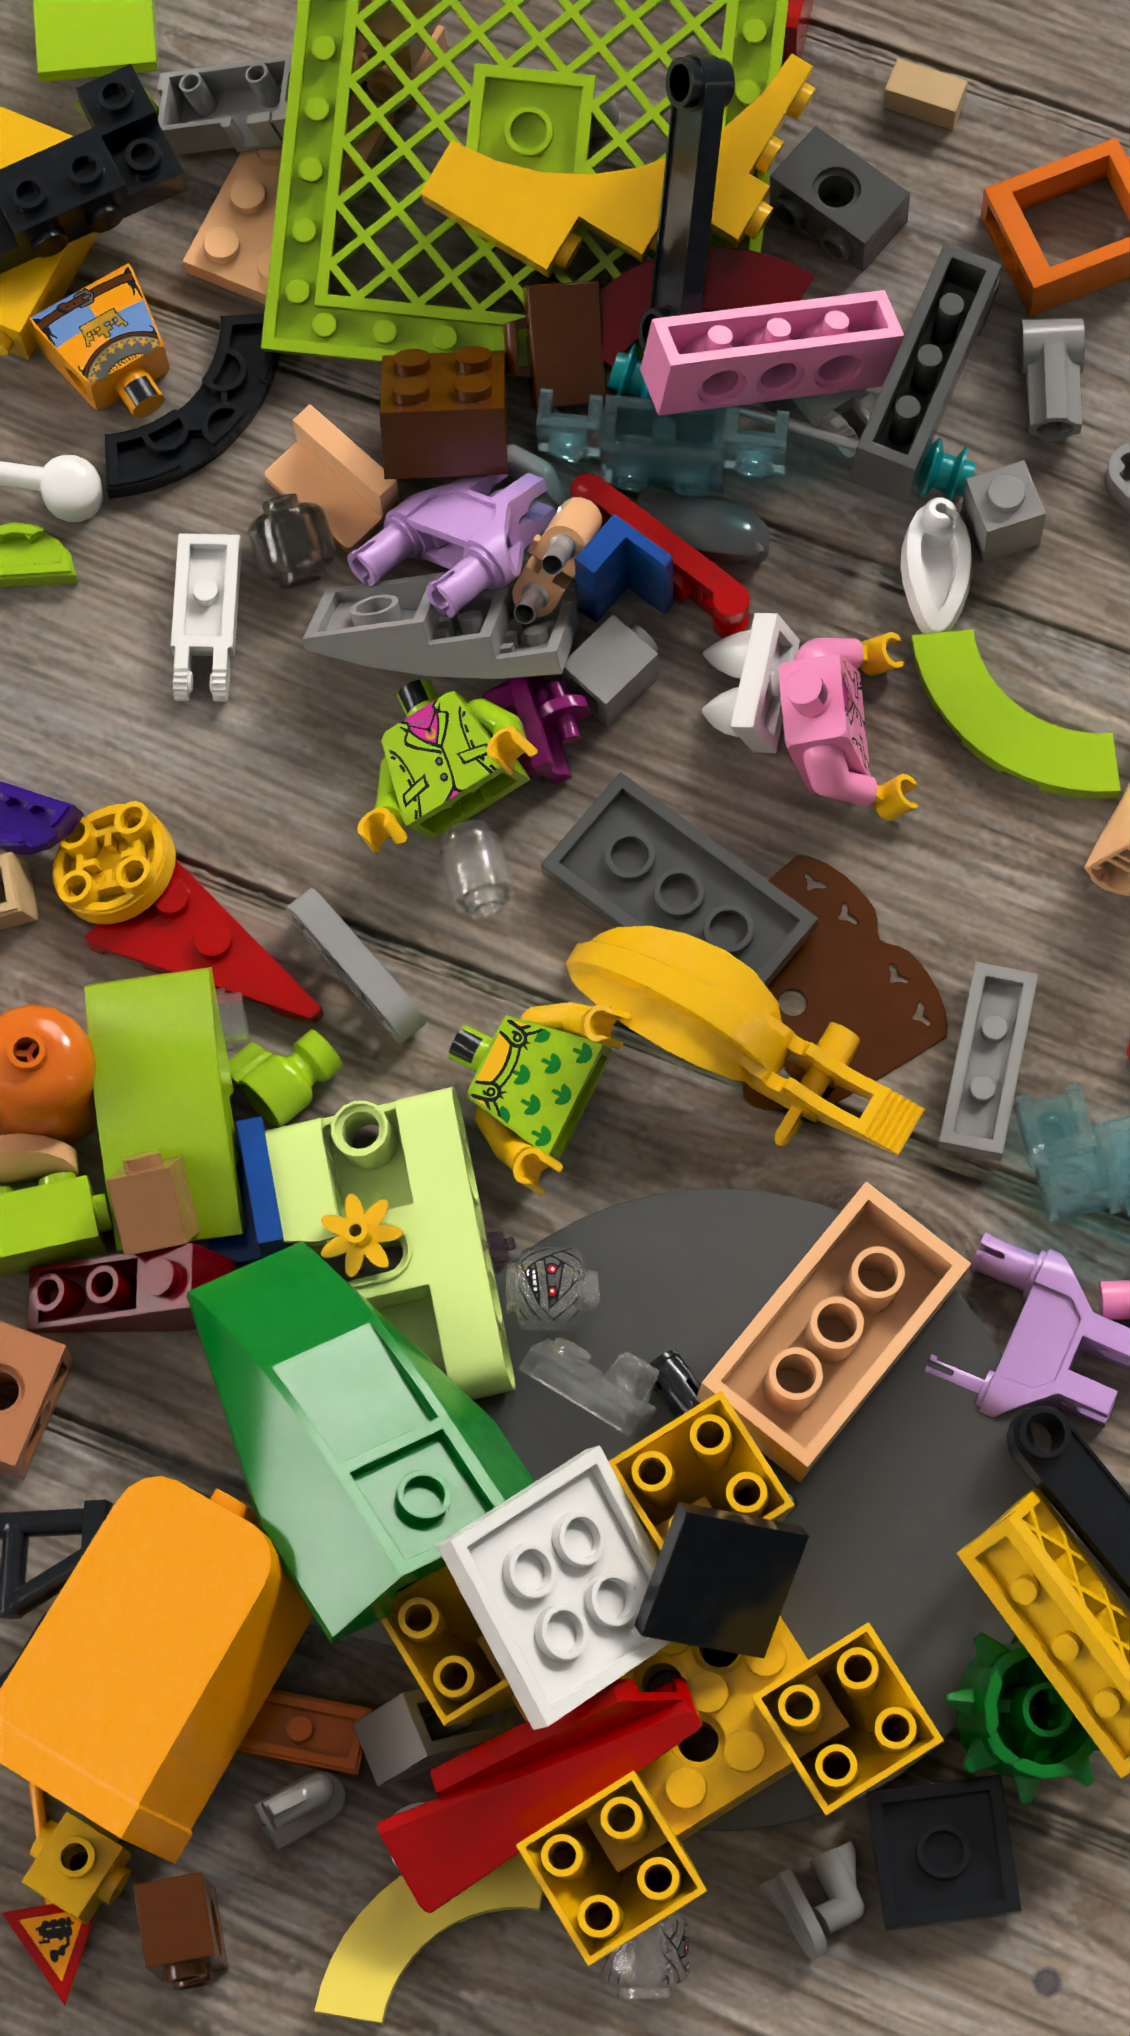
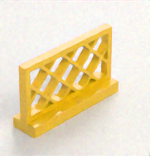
(1063, 1625)

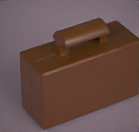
(561, 342)

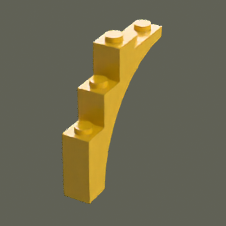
(540, 212)

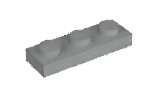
(988, 1061)

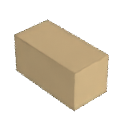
(925, 94)

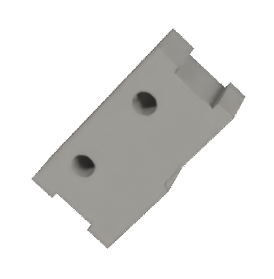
(225, 106)

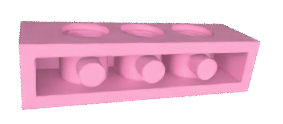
(770, 352)

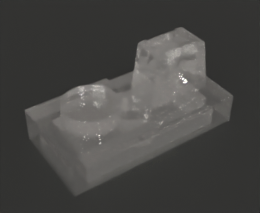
(615, 1398)

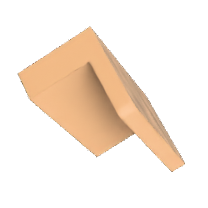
(337, 476)

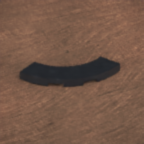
(206, 424)

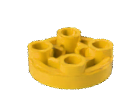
(114, 863)

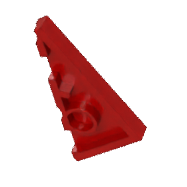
(193, 932)

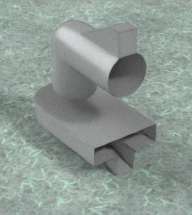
(301, 1807)
(845, 1905)

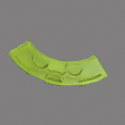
(1002, 731)

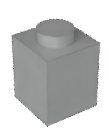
(1003, 511)
(612, 668)

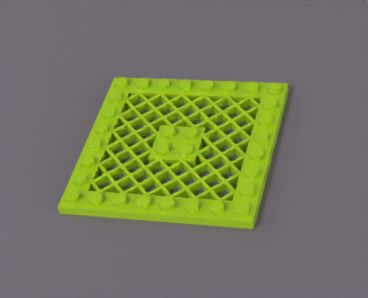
(514, 118)

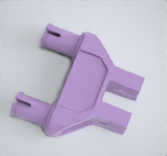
(462, 530)
(1045, 1339)

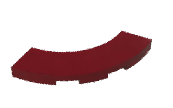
(731, 281)

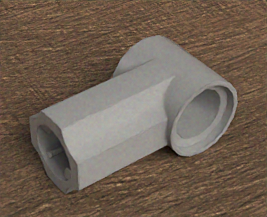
(1052, 360)

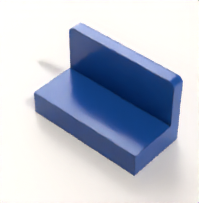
(621, 560)
(259, 1200)

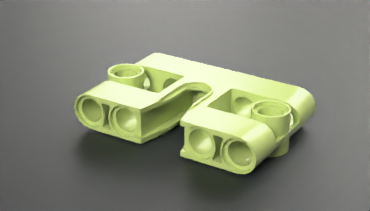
(423, 1166)

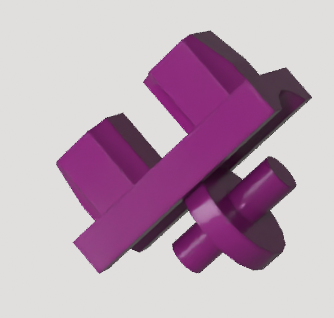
(541, 720)

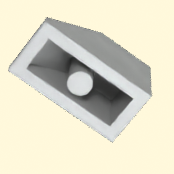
(409, 1739)

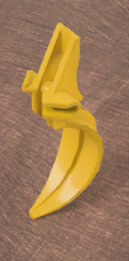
(728, 1022)

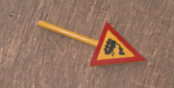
(46, 1931)

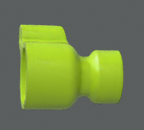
(280, 1084)

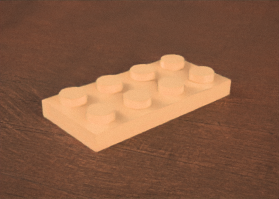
(238, 230)

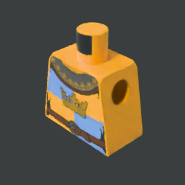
(106, 343)

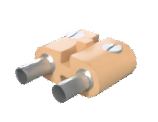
(553, 558)

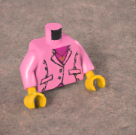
(828, 721)

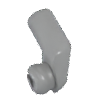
(523, 462)

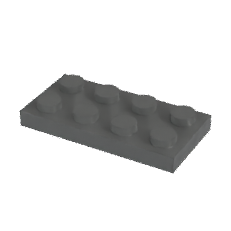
(653, 868)

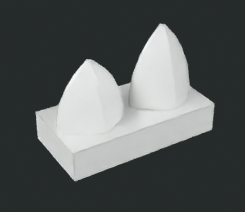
(755, 706)

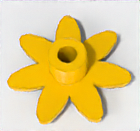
(364, 1244)

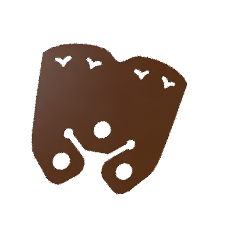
(848, 981)

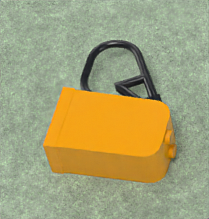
(146, 1656)

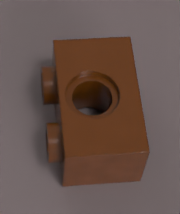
(181, 1930)

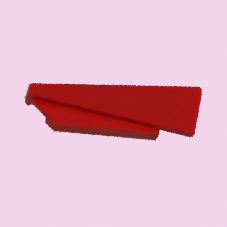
(527, 1781)

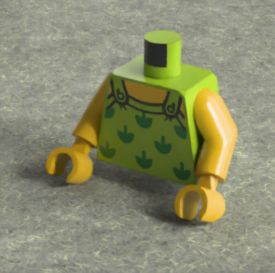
(536, 1080)

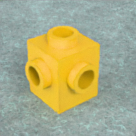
(84, 1889)

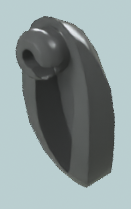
(711, 525)

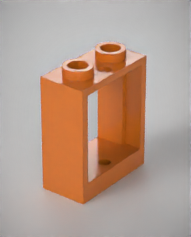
(1002, 215)

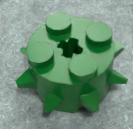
(998, 1725)

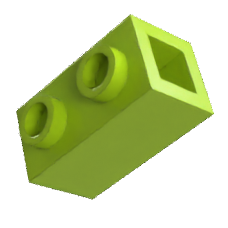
(52, 1222)

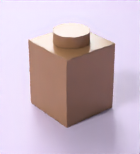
(152, 1203)

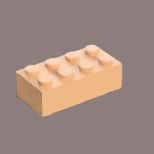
(835, 1329)

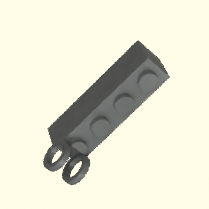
(925, 372)

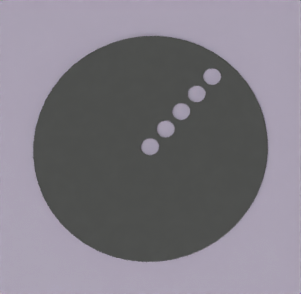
(882, 1503)

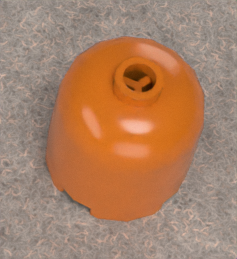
(55, 1089)

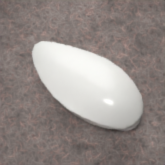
(936, 566)

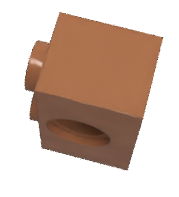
(40, 1372)

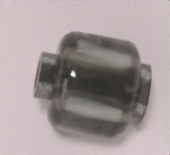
(292, 542)

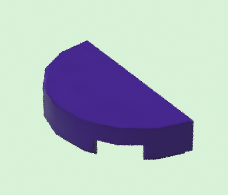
(33, 820)

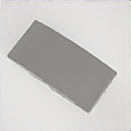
(402, 632)

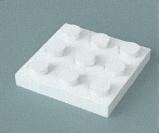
(558, 1585)

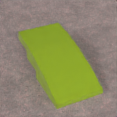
(94, 37)
(167, 1087)

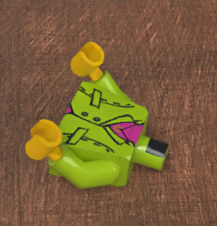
(443, 764)

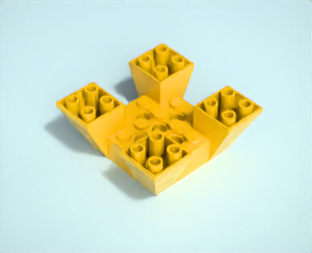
(832, 1718)

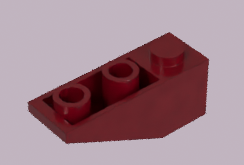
(122, 1291)

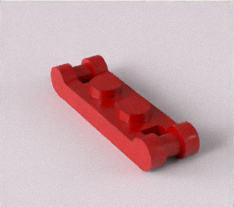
(693, 573)

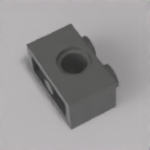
(828, 170)

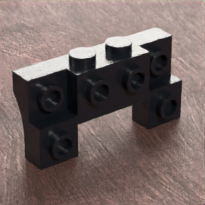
(91, 177)

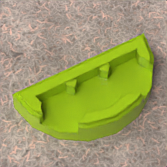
(33, 558)

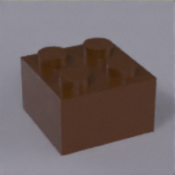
(444, 413)

